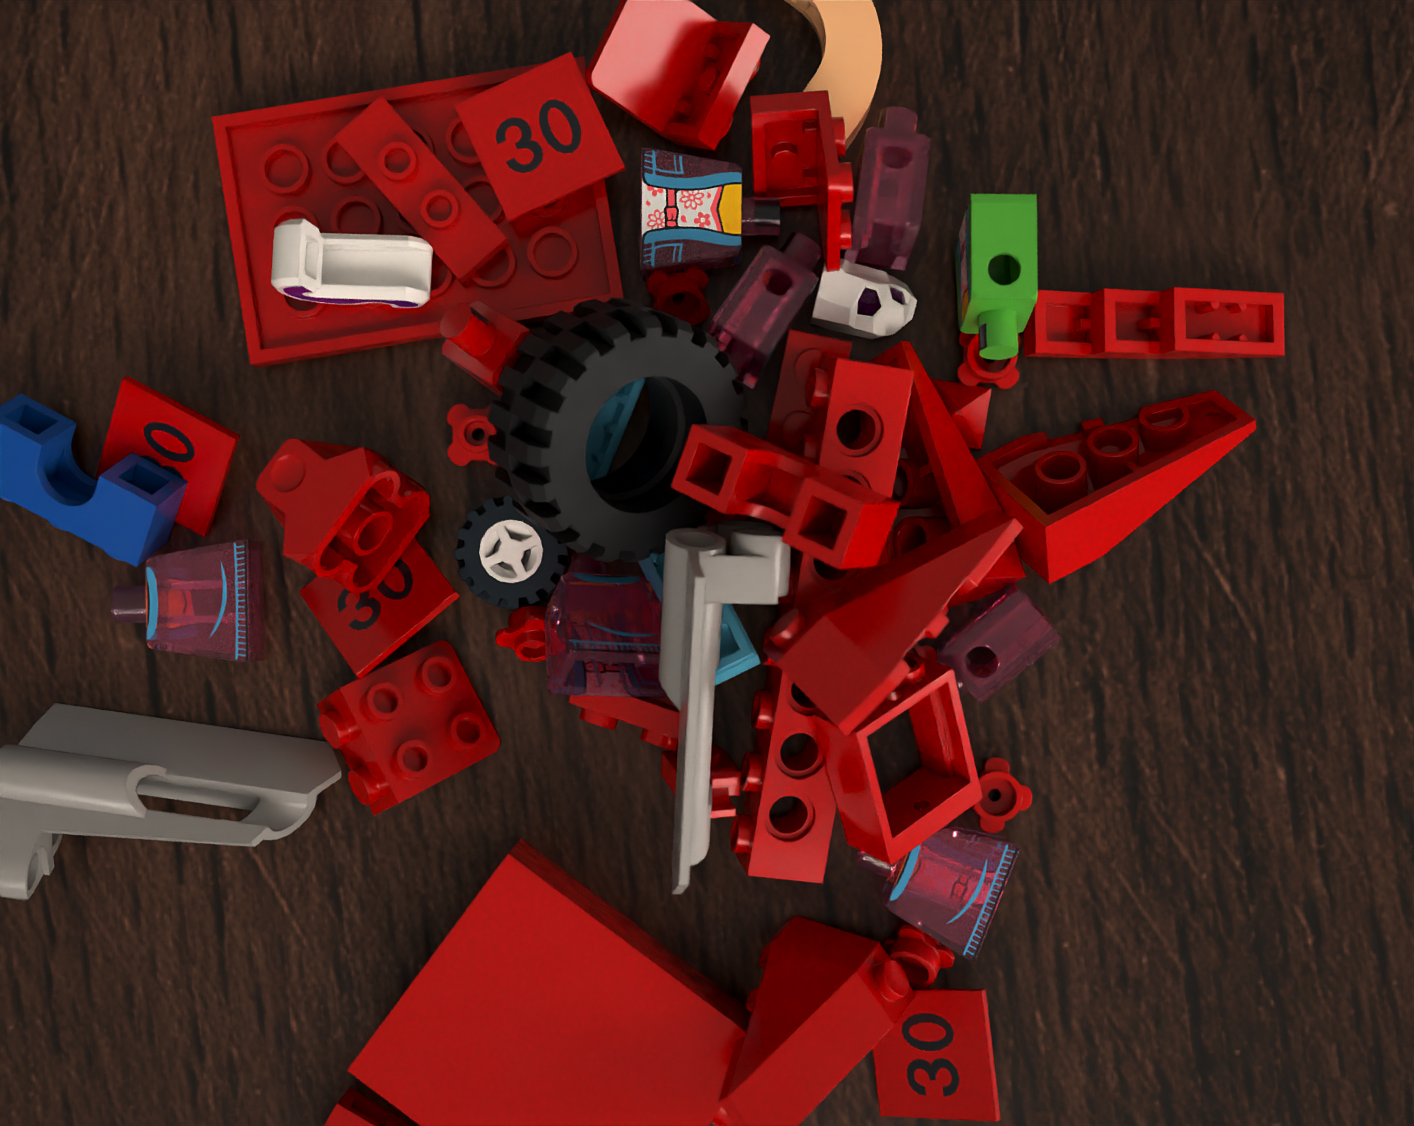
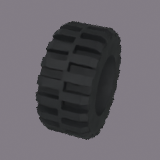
(557, 395)

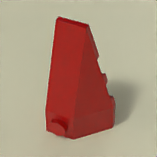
(938, 479)
(1102, 483)
(853, 640)
(811, 1021)

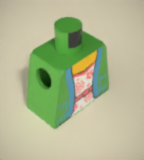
(997, 270)

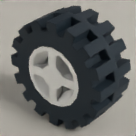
(487, 542)

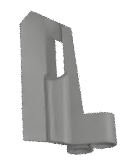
(701, 573)
(87, 766)

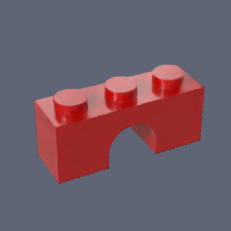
(815, 506)

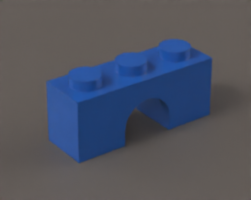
(122, 512)

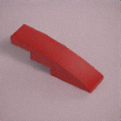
(1156, 324)

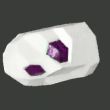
(862, 301)

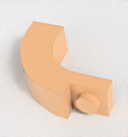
(850, 56)

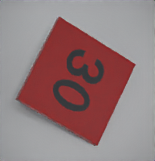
(540, 137)
(175, 441)
(383, 618)
(939, 1059)

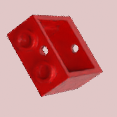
(944, 785)

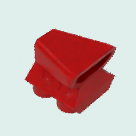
(342, 510)

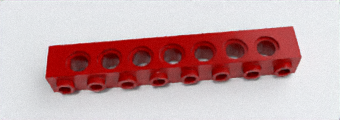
(799, 843)

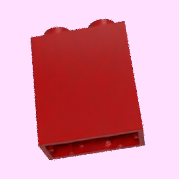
(553, 1017)

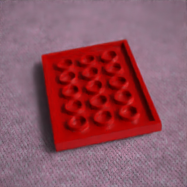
(289, 166)

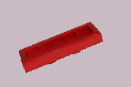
(421, 189)

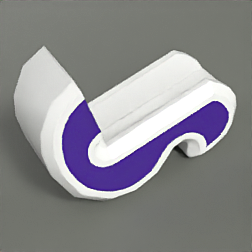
(350, 266)

